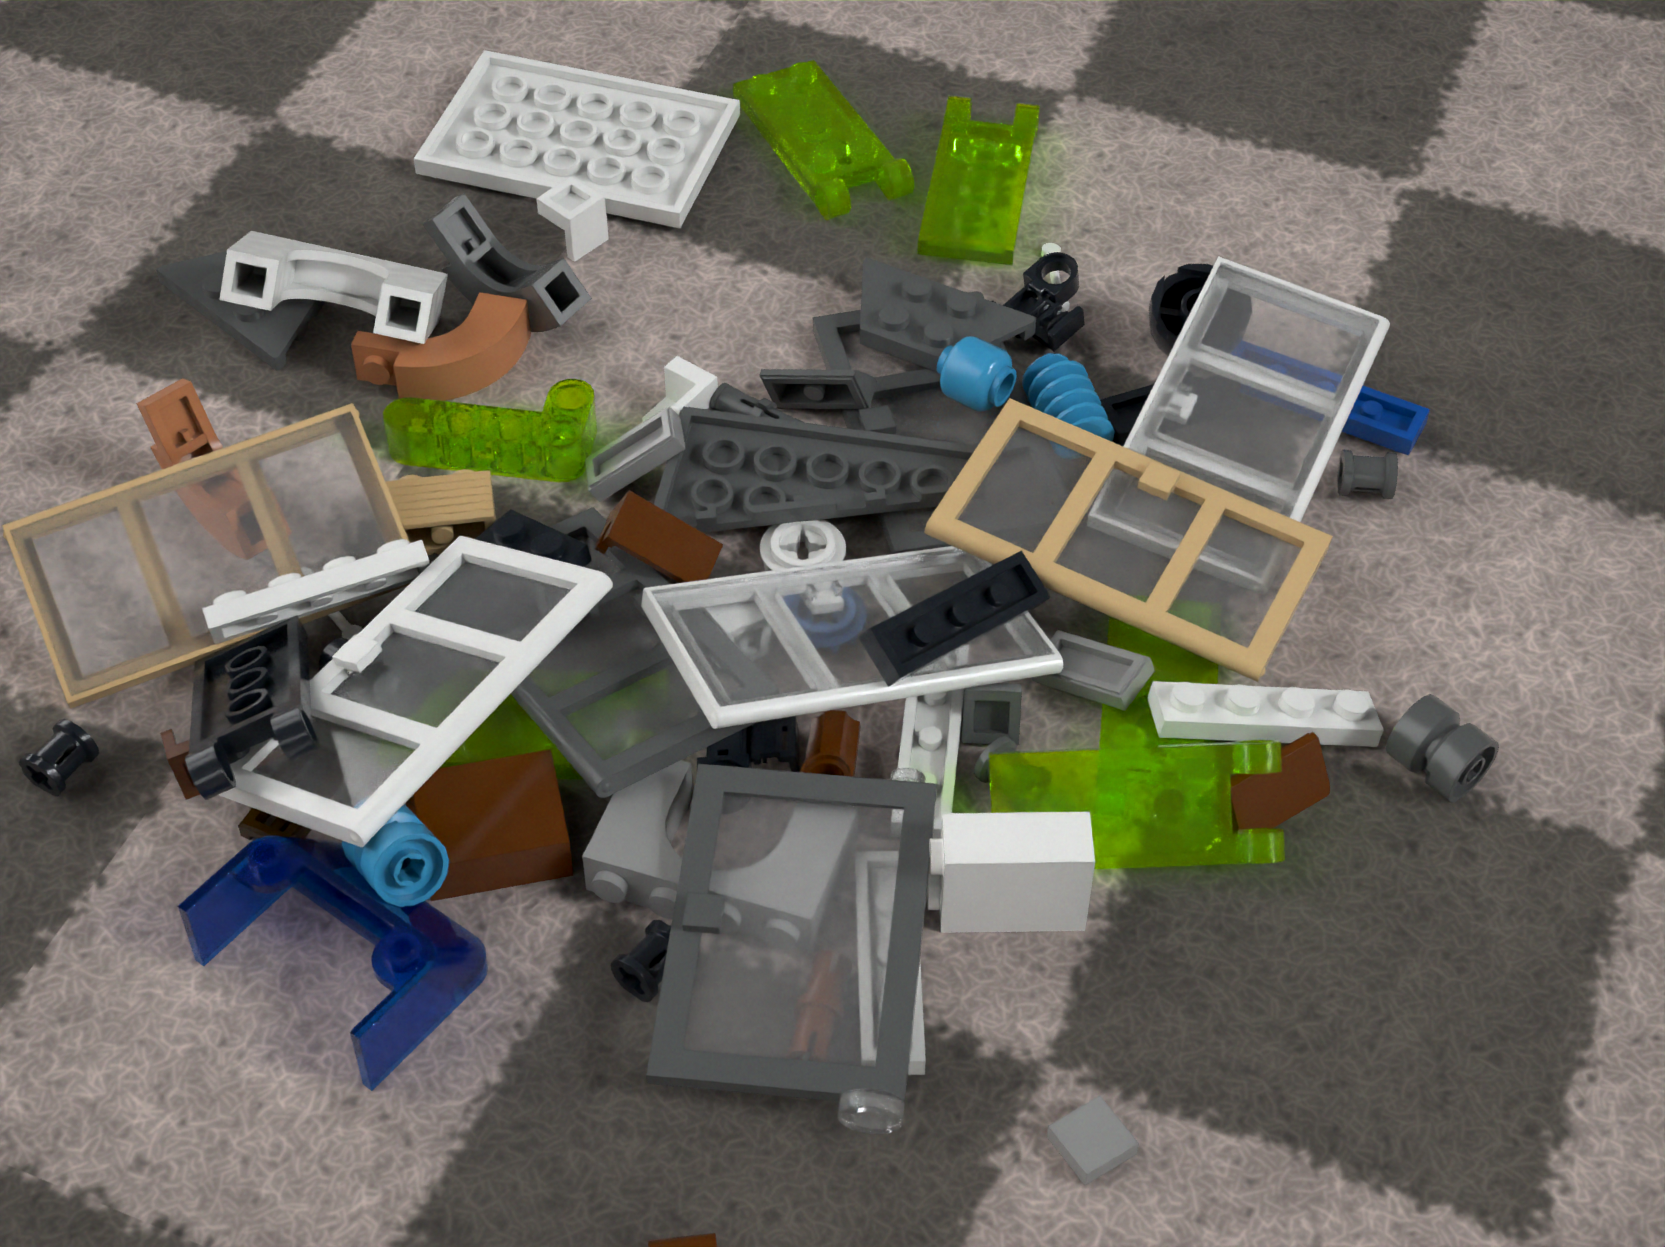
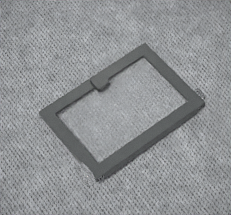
(798, 939)

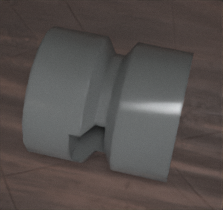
(1434, 741)

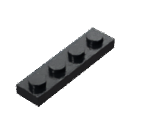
(953, 618)

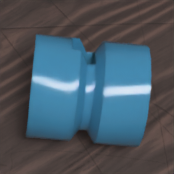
(401, 860)

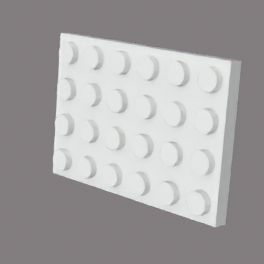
(537, 122)

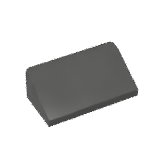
(819, 388)

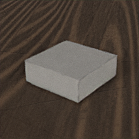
(1092, 1140)

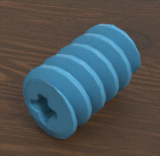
(1066, 393)

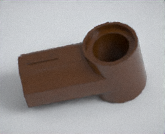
(832, 744)

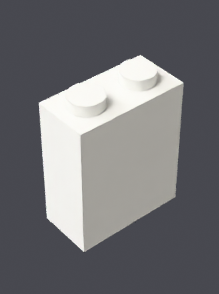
(1012, 871)

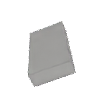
(634, 454)
(1098, 671)

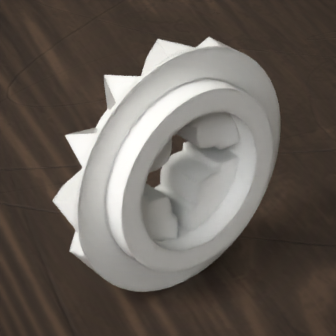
(782, 542)

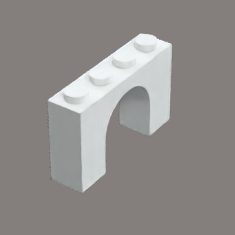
(271, 269)

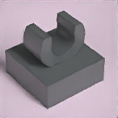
(991, 713)

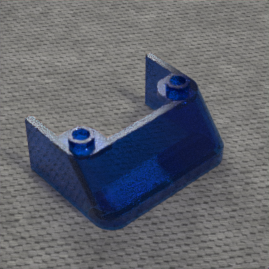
(417, 950)

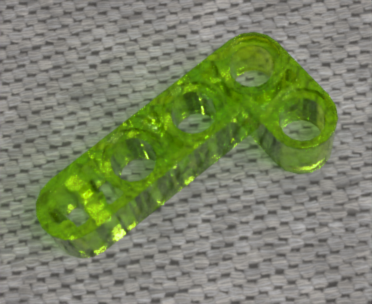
(497, 439)

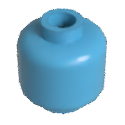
(976, 373)

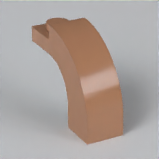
(451, 363)
(178, 424)

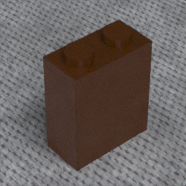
(497, 823)

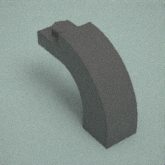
(486, 266)

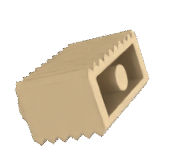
(444, 507)

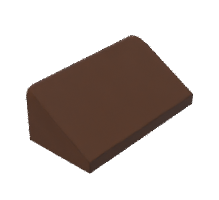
(1278, 796)

